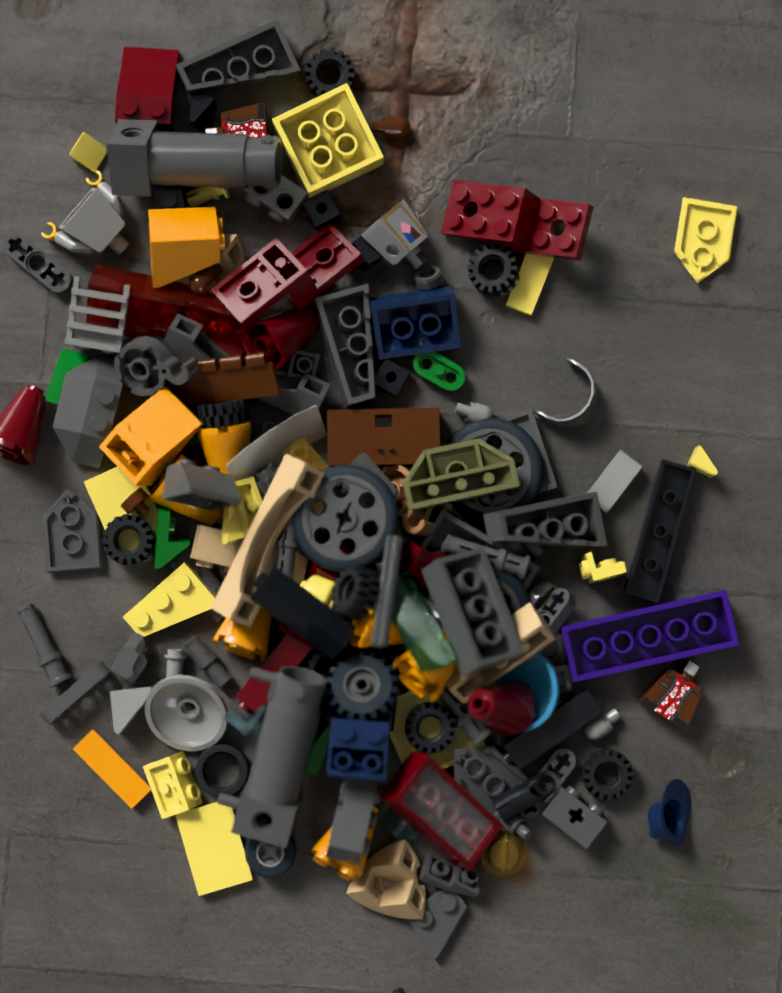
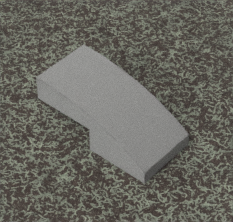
(615, 479)

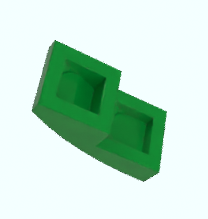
(66, 362)

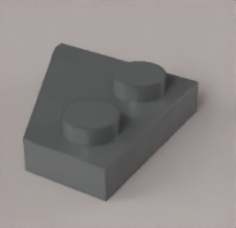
(439, 919)

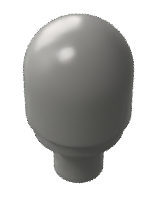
(474, 411)
(601, 725)

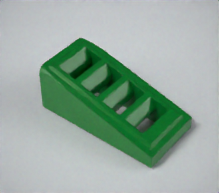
(319, 752)

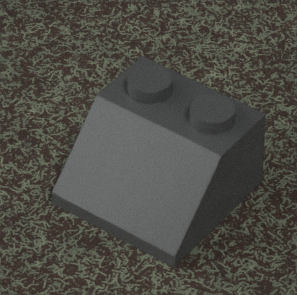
(199, 486)

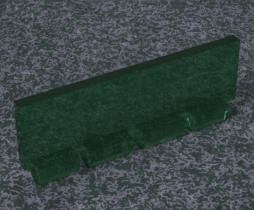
(418, 632)

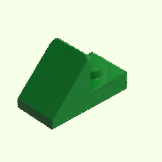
(167, 545)

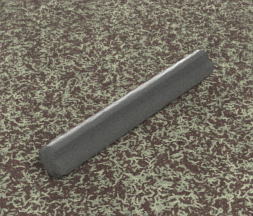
(387, 592)

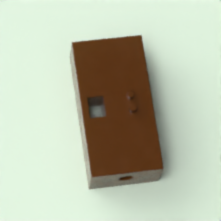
(383, 434)

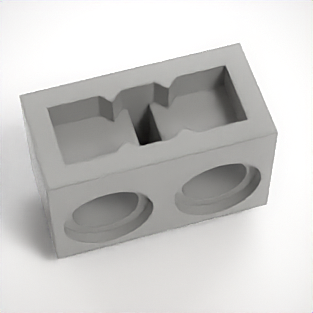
(271, 198)

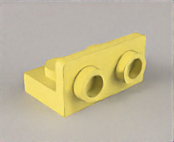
(605, 569)
(173, 784)

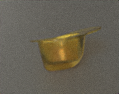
(505, 854)

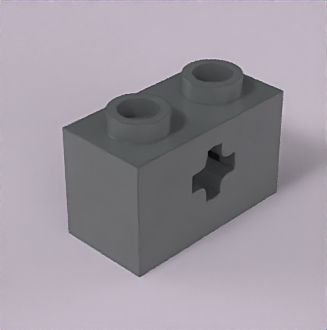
(589, 824)

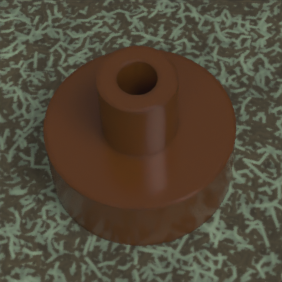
(136, 502)

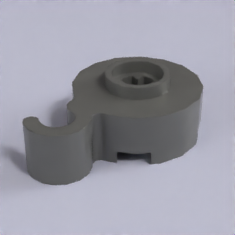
(149, 366)

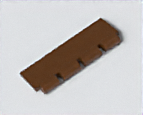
(230, 381)

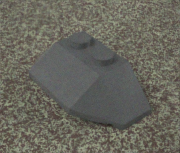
(87, 409)

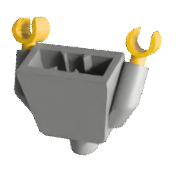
(92, 222)

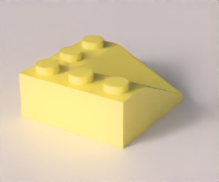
(328, 141)

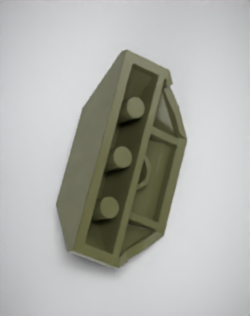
(458, 474)

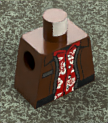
(243, 120)
(674, 695)

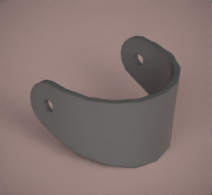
(586, 413)

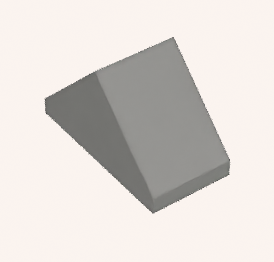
(126, 705)

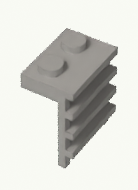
(88, 335)

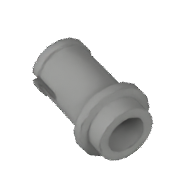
(175, 662)

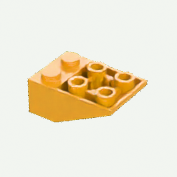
(151, 437)

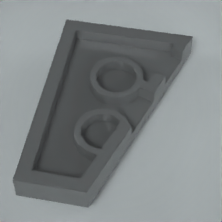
(527, 420)

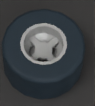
(268, 859)

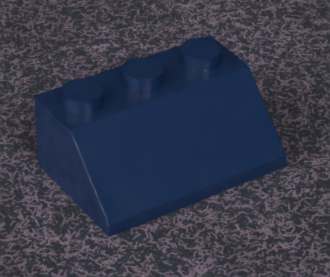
(415, 322)

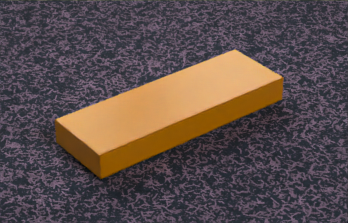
(112, 768)

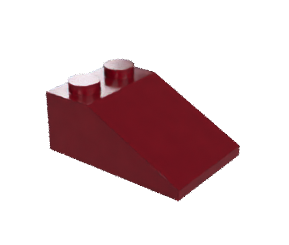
(148, 86)

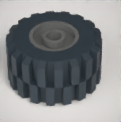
(362, 688)

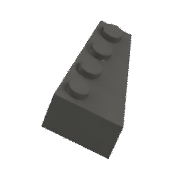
(242, 61)
(348, 342)
(555, 522)
(353, 819)

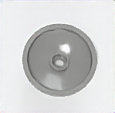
(183, 724)

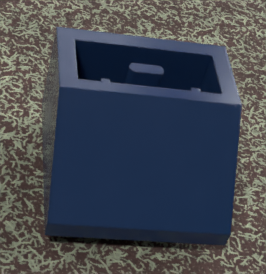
(358, 749)

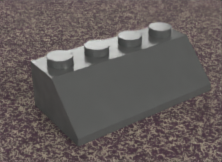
(472, 611)

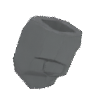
(132, 658)

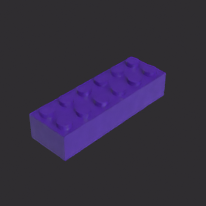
(648, 635)

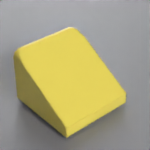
(88, 152)
(702, 463)

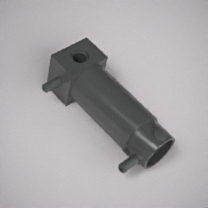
(146, 158)
(274, 786)

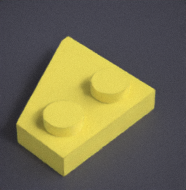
(240, 517)

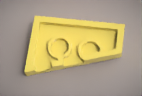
(172, 601)

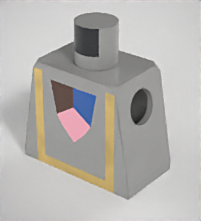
(398, 235)

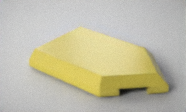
(704, 236)

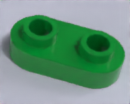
(440, 368)

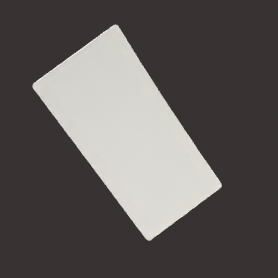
(269, 445)

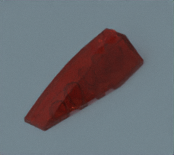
(154, 309)

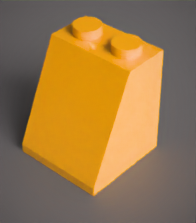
(183, 242)

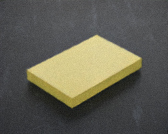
(108, 494)
(211, 848)

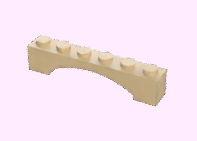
(289, 489)

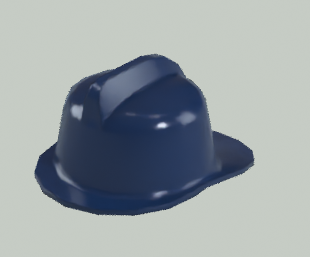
(670, 816)

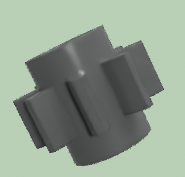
(265, 477)

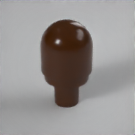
(392, 126)
(205, 279)

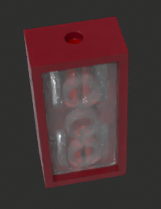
(440, 810)

